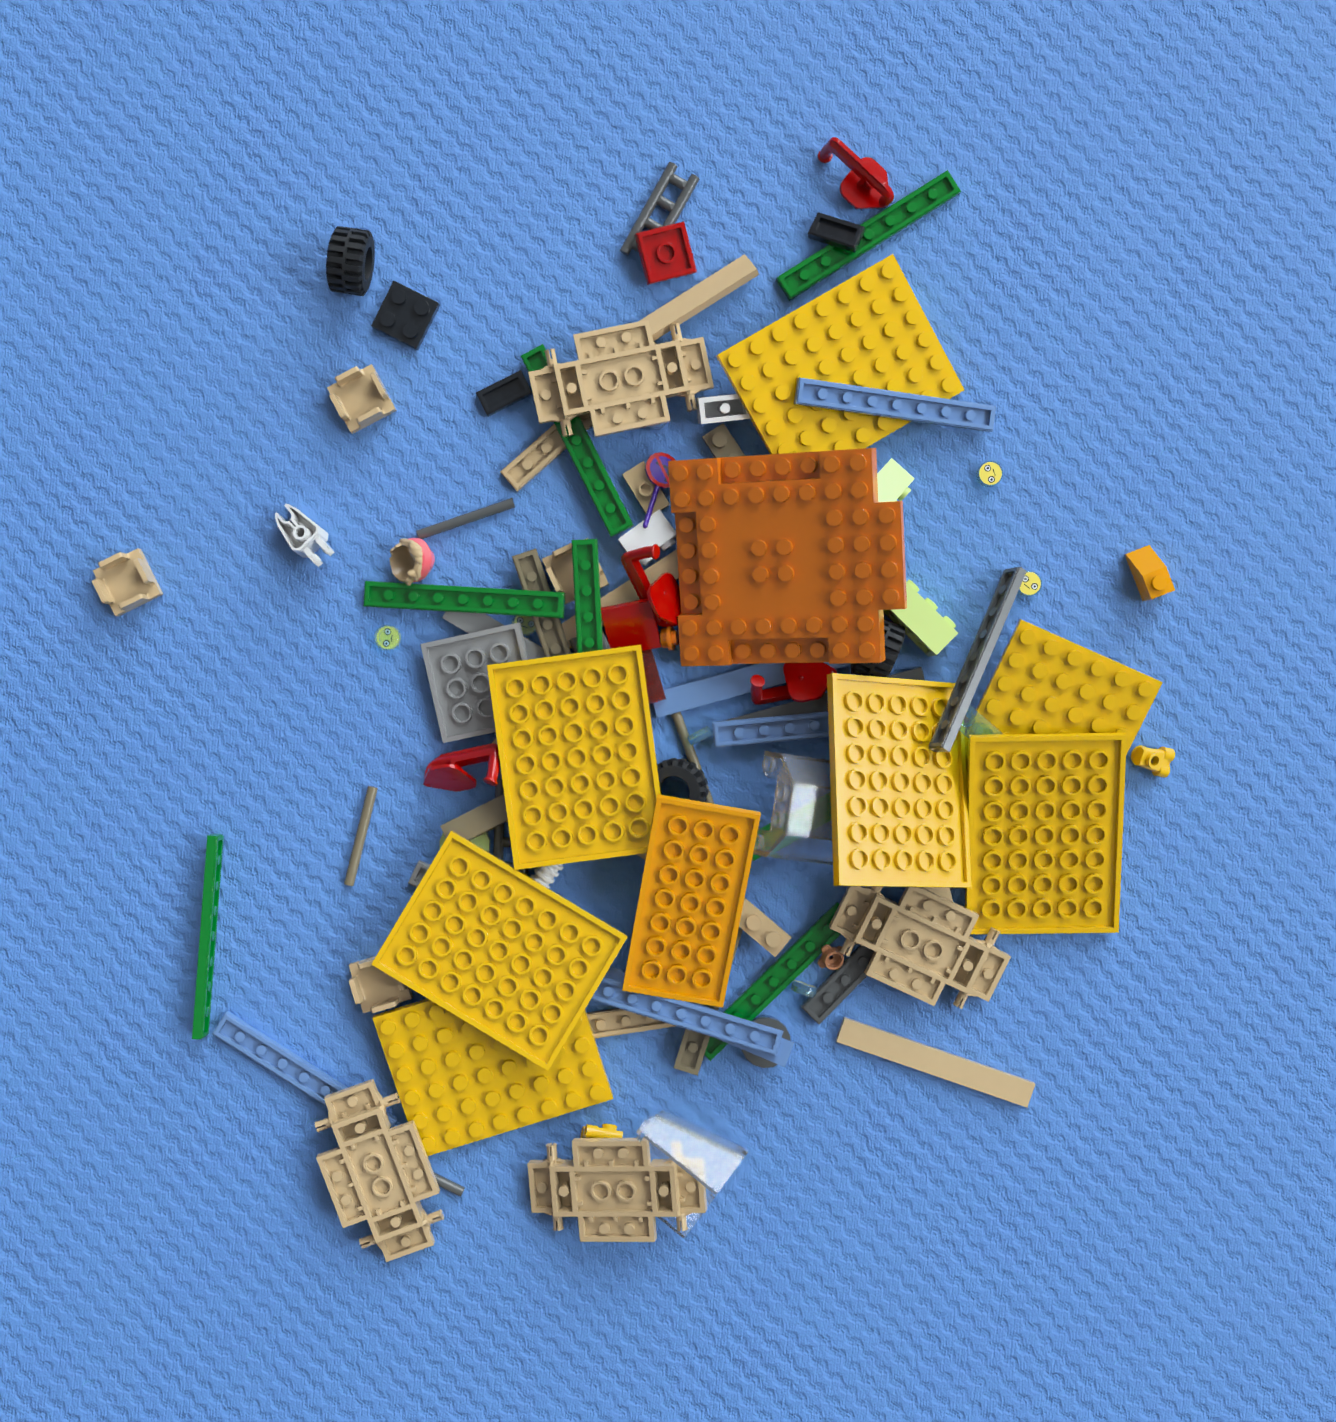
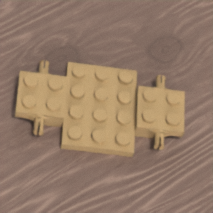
(621, 379)
(920, 943)
(378, 1171)
(613, 1189)

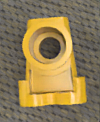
(1153, 759)
(606, 1131)

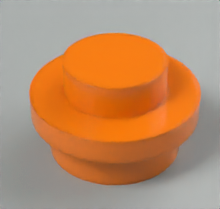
(669, 637)

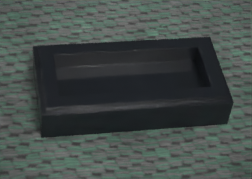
(836, 232)
(504, 393)

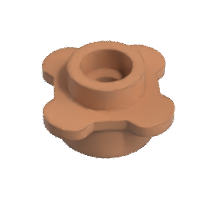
(834, 962)

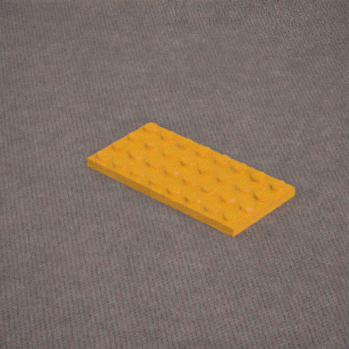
(690, 900)

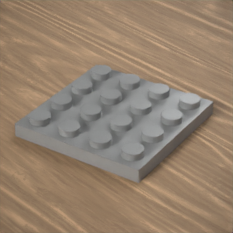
(461, 680)

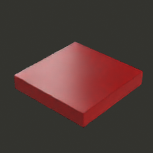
(665, 253)
(631, 625)

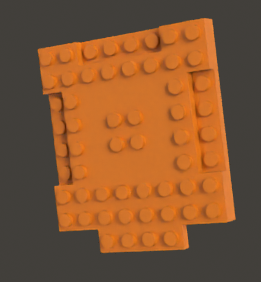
(785, 558)

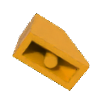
(1149, 573)

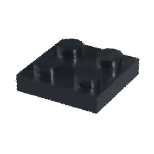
(405, 315)

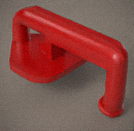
(866, 182)
(661, 594)
(803, 681)
(446, 769)

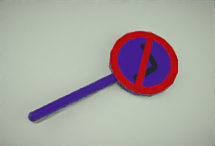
(658, 474)

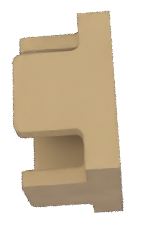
(360, 398)
(560, 570)
(125, 581)
(374, 988)

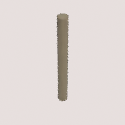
(689, 750)
(360, 835)

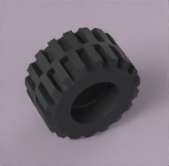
(350, 260)
(894, 639)
(687, 772)

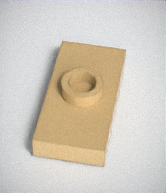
(643, 488)

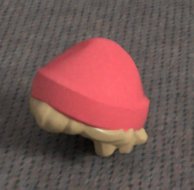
(411, 560)

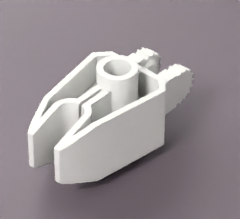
(304, 535)

